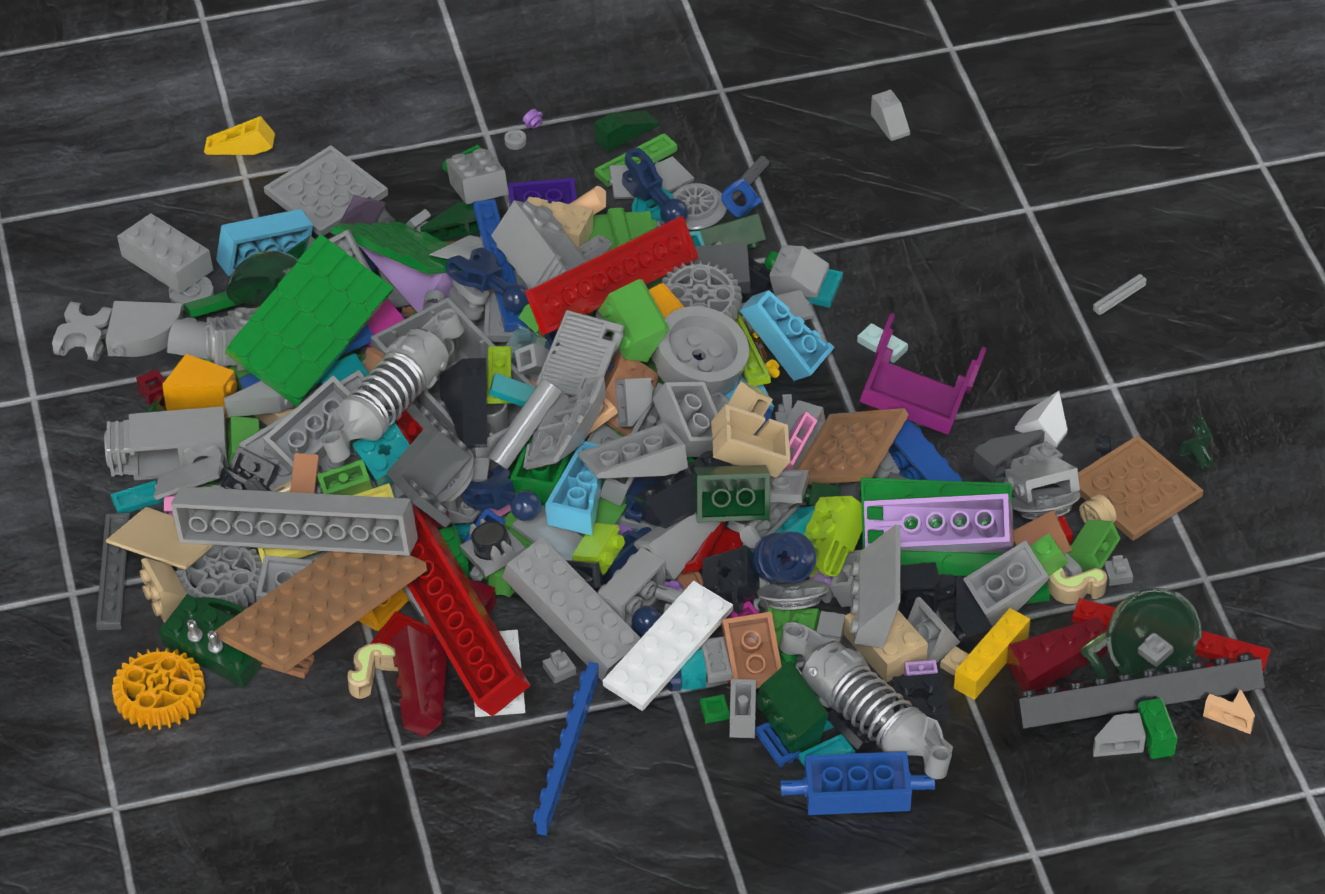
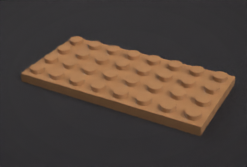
(317, 605)

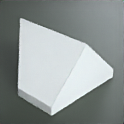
(1046, 416)

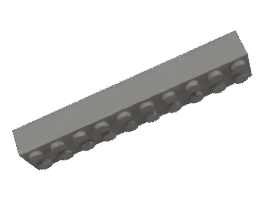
(295, 520)

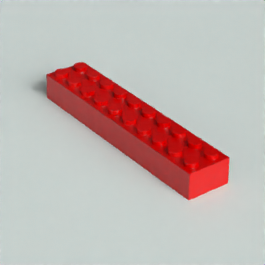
(463, 622)

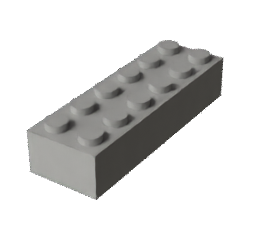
(570, 606)

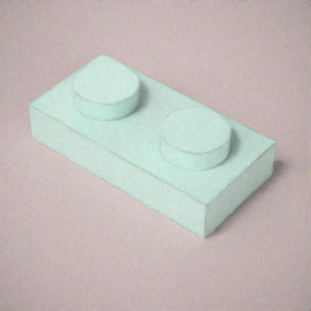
(871, 336)

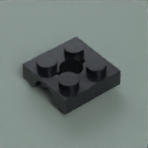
(924, 686)

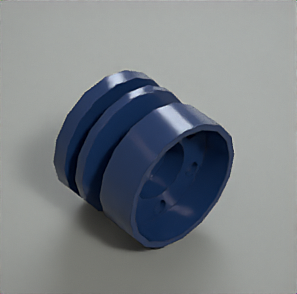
(795, 555)

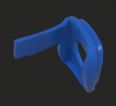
(752, 198)

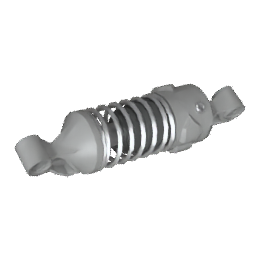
(395, 382)
(852, 689)

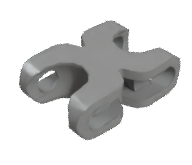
(82, 331)

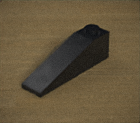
(465, 397)

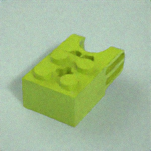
(834, 532)

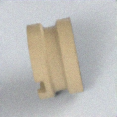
(1097, 509)

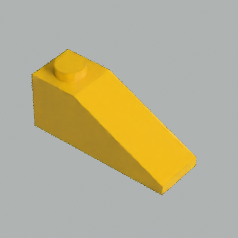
(244, 139)

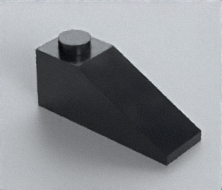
(970, 620)

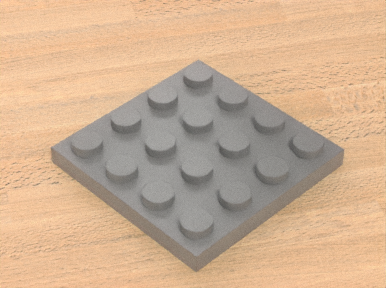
(324, 188)

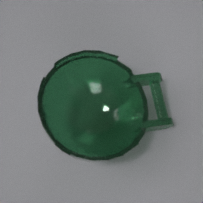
(258, 276)
(1138, 617)

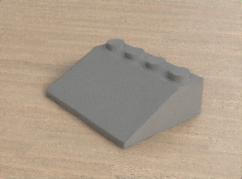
(876, 589)

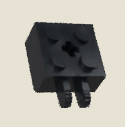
(732, 576)
(923, 582)

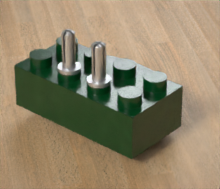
(193, 632)

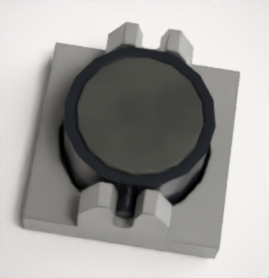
(492, 545)

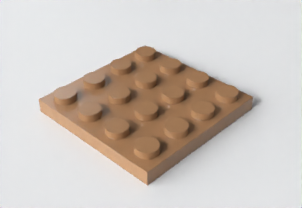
(851, 445)
(1139, 486)

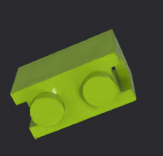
(601, 546)

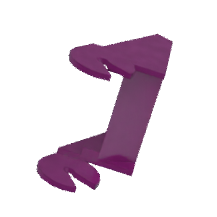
(924, 398)

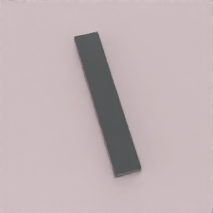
(112, 577)

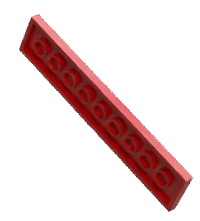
(589, 283)

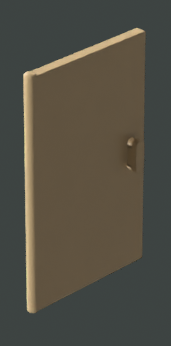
(156, 537)

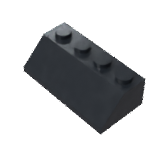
(673, 496)

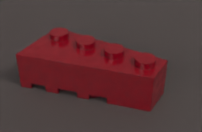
(1052, 655)
(421, 679)

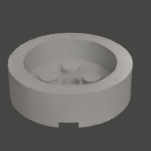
(704, 332)

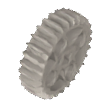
(699, 290)
(223, 576)

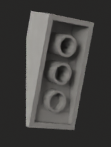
(640, 454)

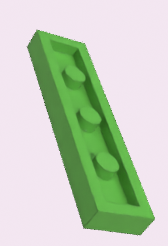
(655, 148)

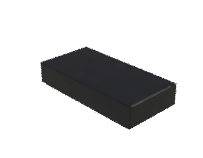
(852, 734)

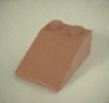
(625, 370)
(752, 646)

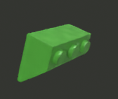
(641, 319)

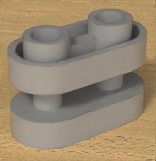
(468, 300)

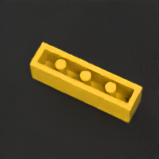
(990, 654)

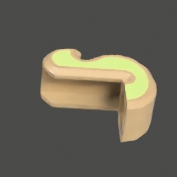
(1071, 588)
(365, 662)

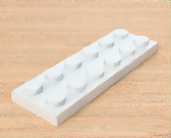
(667, 645)

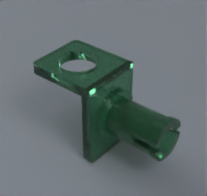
(1199, 444)

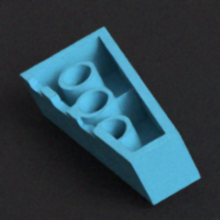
(260, 234)
(785, 335)
(575, 497)

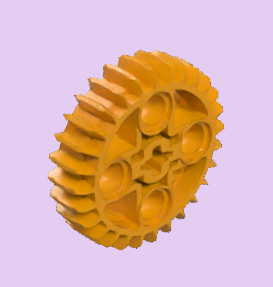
(158, 688)

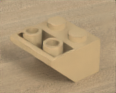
(161, 587)

